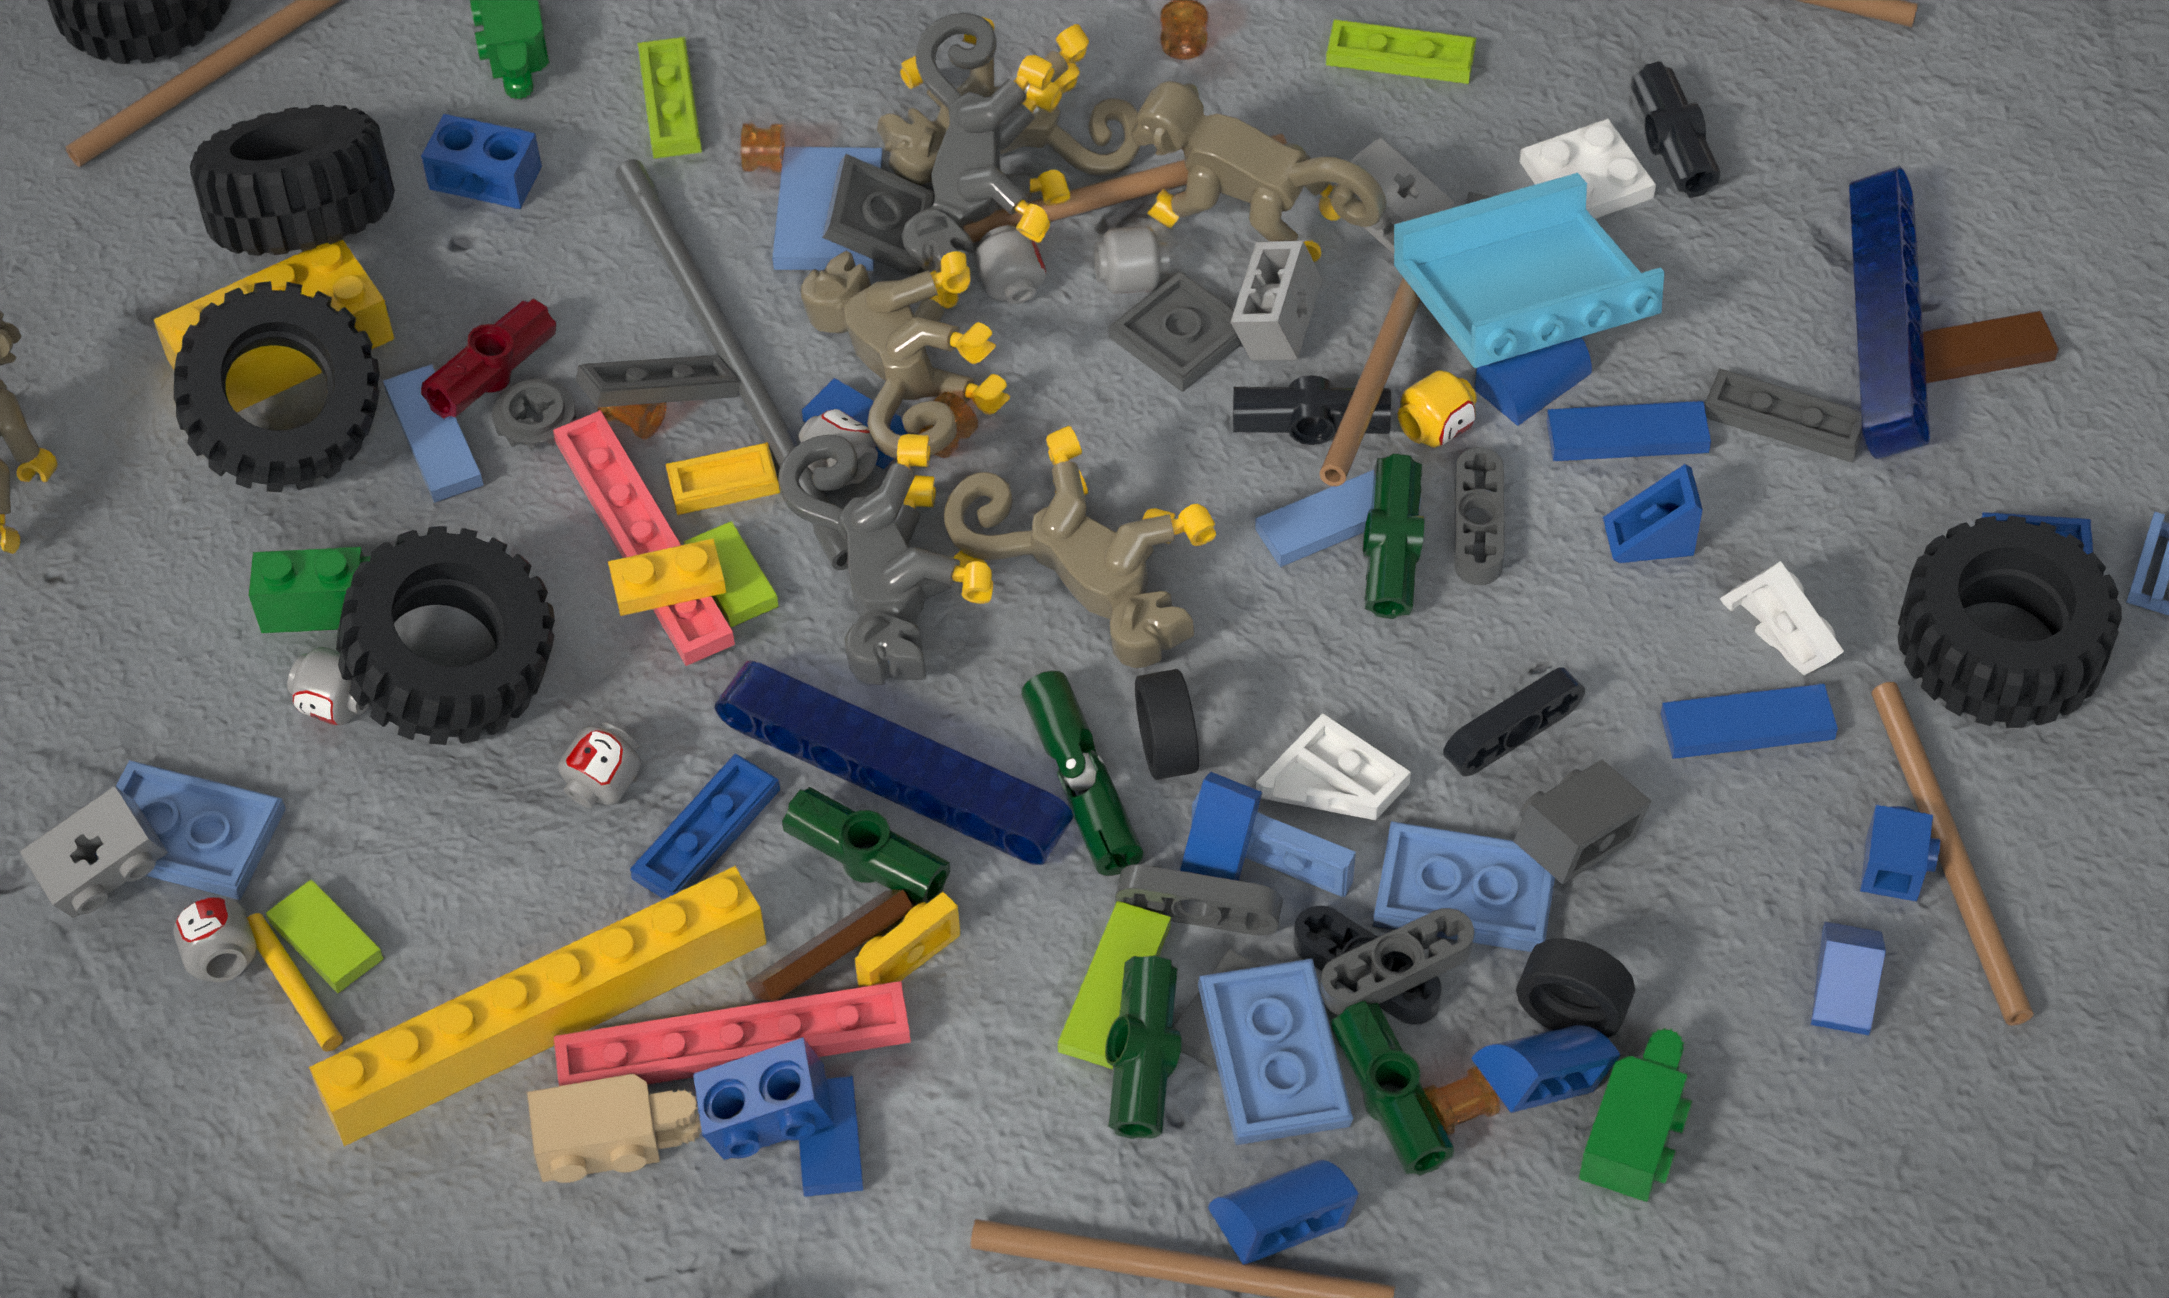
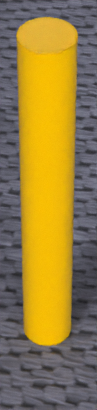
(294, 984)

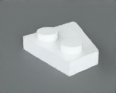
(1786, 618)
(1334, 773)

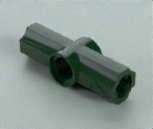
(1393, 536)
(841, 831)
(1143, 1047)
(1403, 1114)

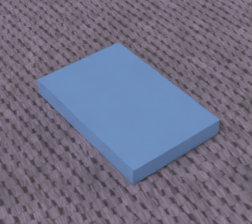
(804, 203)
(206, 826)
(1479, 875)
(1274, 1052)

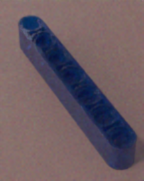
(1888, 314)
(894, 762)

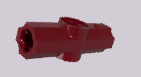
(488, 358)

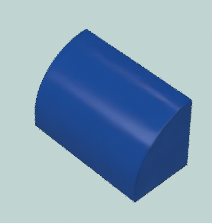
(1533, 379)
(1547, 1066)
(1285, 1210)

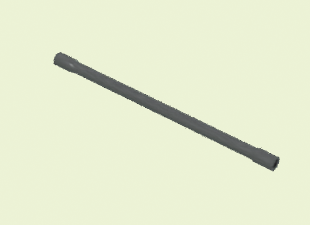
(645, 199)

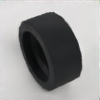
(1166, 724)
(1583, 967)

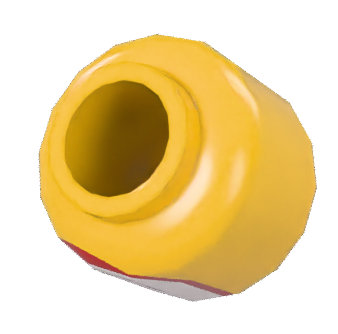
(1437, 409)

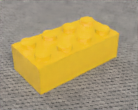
(273, 367)

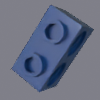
(481, 161)
(761, 1088)

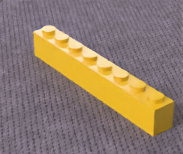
(529, 1006)

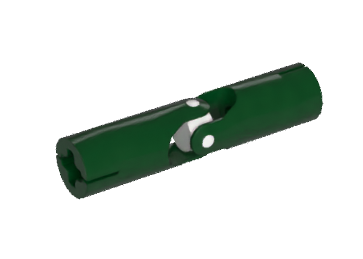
(1070, 742)

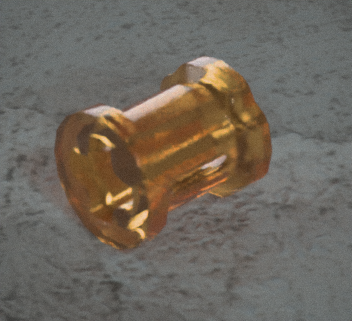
(642, 418)
(1463, 1100)

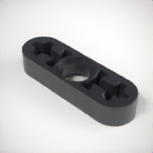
(1513, 721)
(1345, 930)

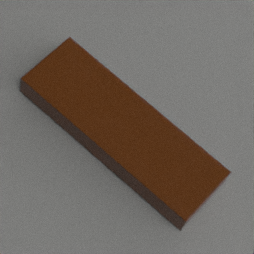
(1987, 346)
(830, 945)

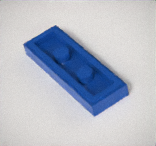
(1628, 431)
(1748, 721)
(705, 828)

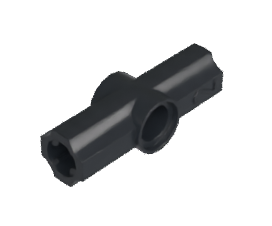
(1675, 129)
(1305, 410)

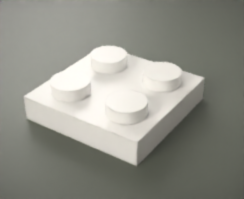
(1601, 158)

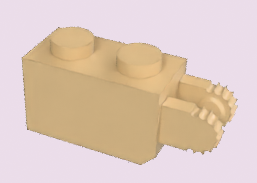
(607, 1126)

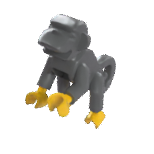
(968, 163)
(884, 573)

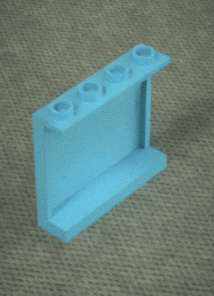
(1522, 271)

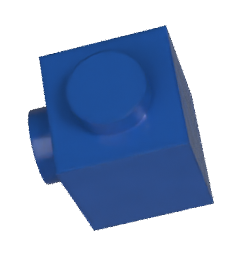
(1898, 852)

